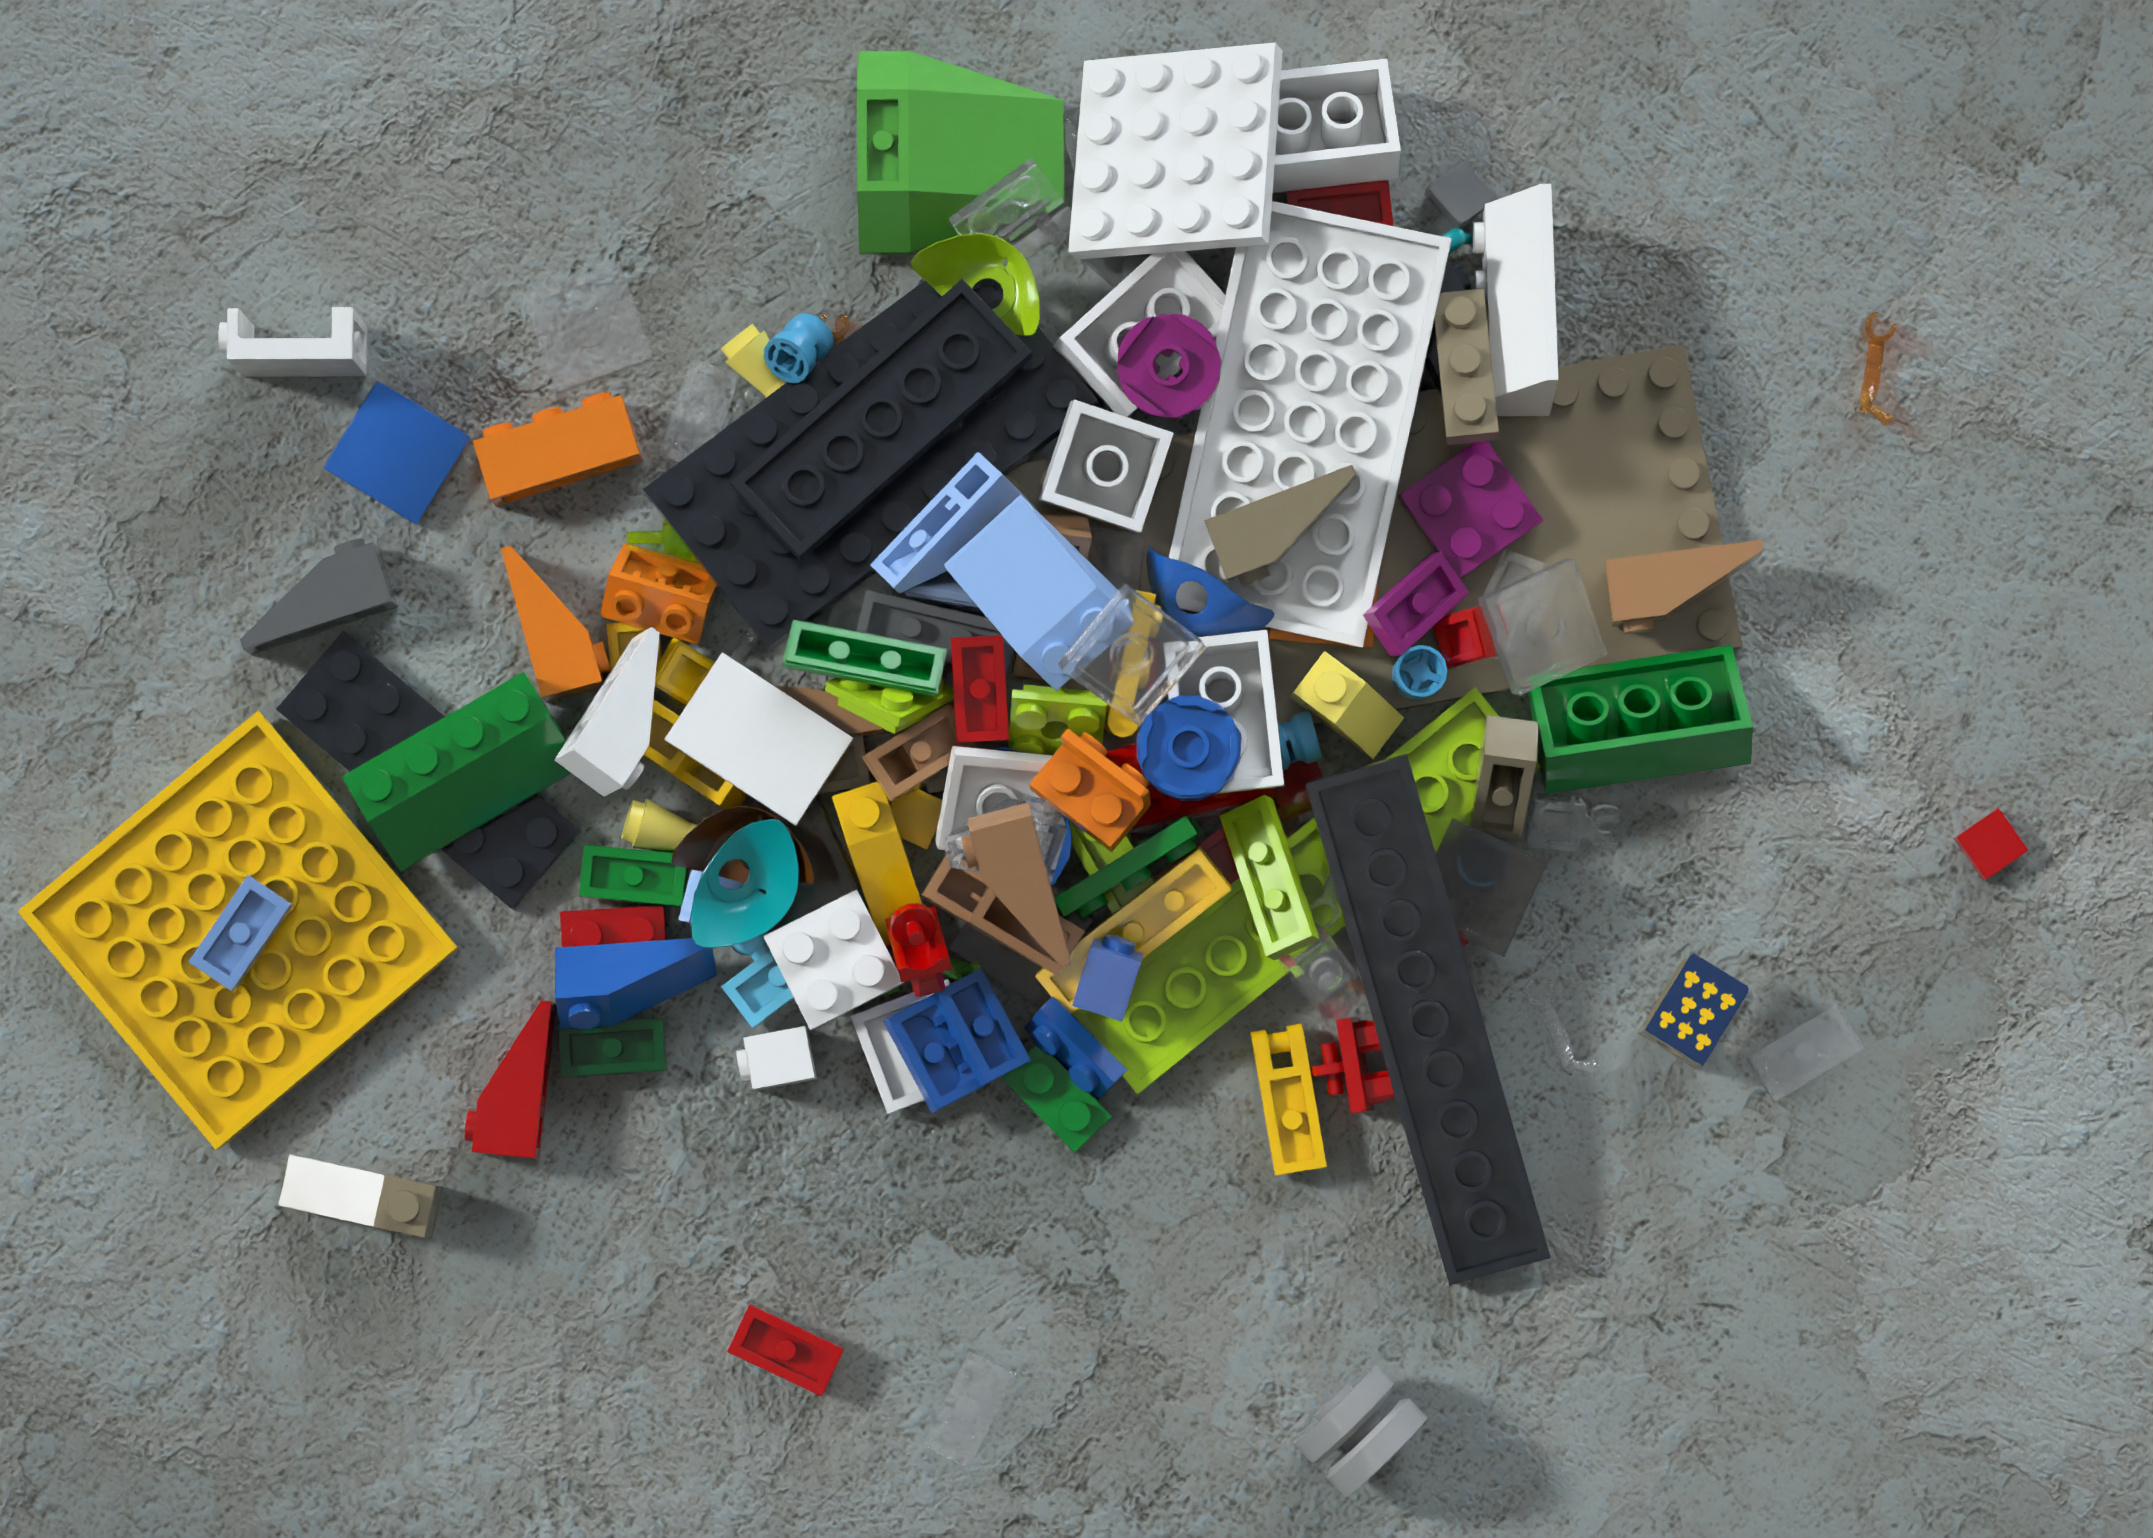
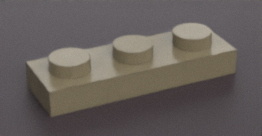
(1465, 367)

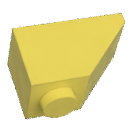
(1347, 705)

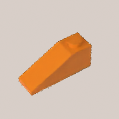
(558, 644)

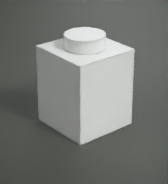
(777, 1059)

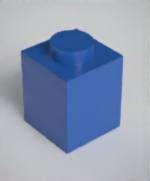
(1108, 977)

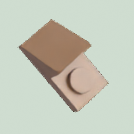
(915, 754)

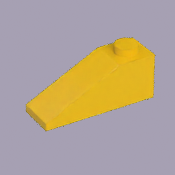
(877, 852)

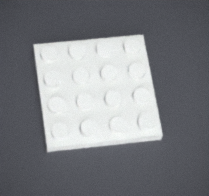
(1176, 151)

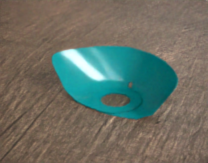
(738, 915)

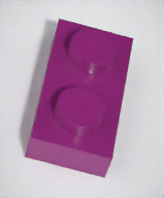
(1415, 604)

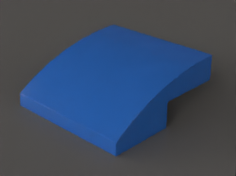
(396, 452)
(956, 1040)

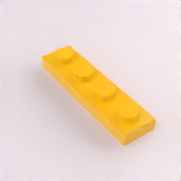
(1146, 918)

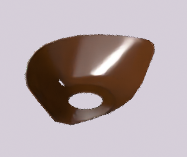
(709, 836)

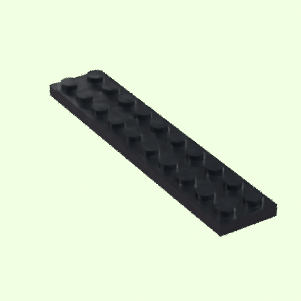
(1428, 1019)

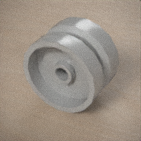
(1352, 1422)

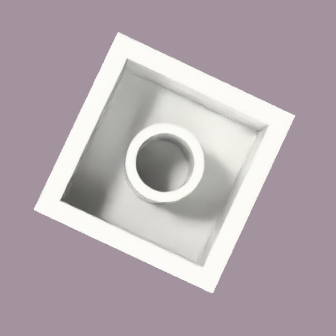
(1105, 466)

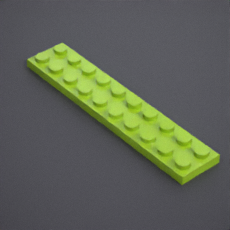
(1218, 960)

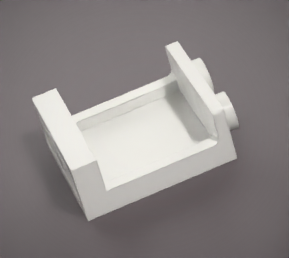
(296, 357)

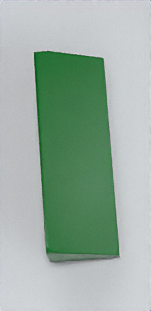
(865, 658)

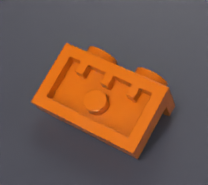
(658, 593)
(1092, 789)

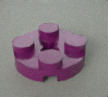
(1165, 335)

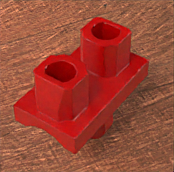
(919, 947)
(1363, 1087)

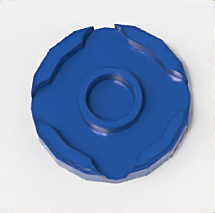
(1189, 748)

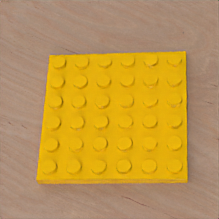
(159, 882)

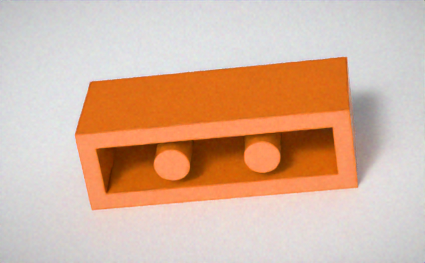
(557, 448)

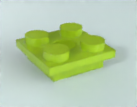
(887, 706)
(1043, 715)

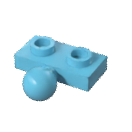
(759, 987)

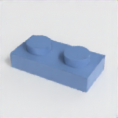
(241, 933)

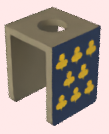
(1694, 1010)

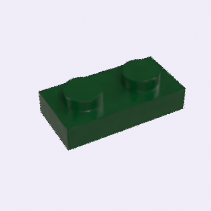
(614, 1049)

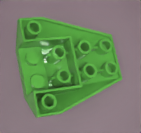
(937, 142)

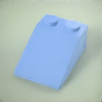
(1031, 586)

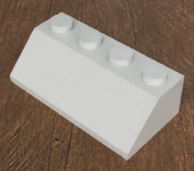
(1520, 299)

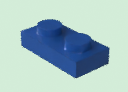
(1075, 1048)

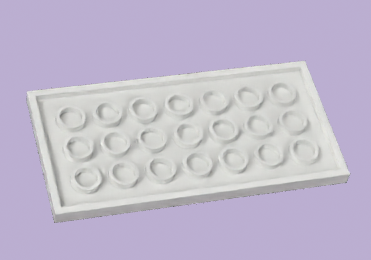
(1315, 376)

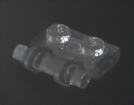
(1015, 206)

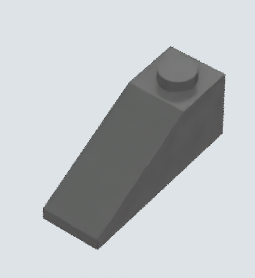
(332, 594)

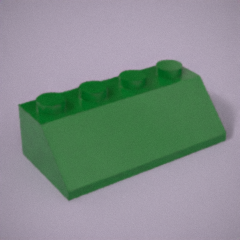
(1642, 720)
(460, 772)

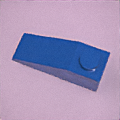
(622, 979)

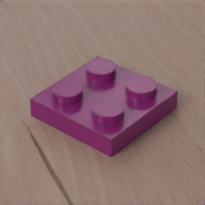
(1470, 508)

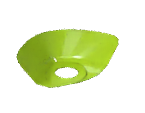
(980, 258)

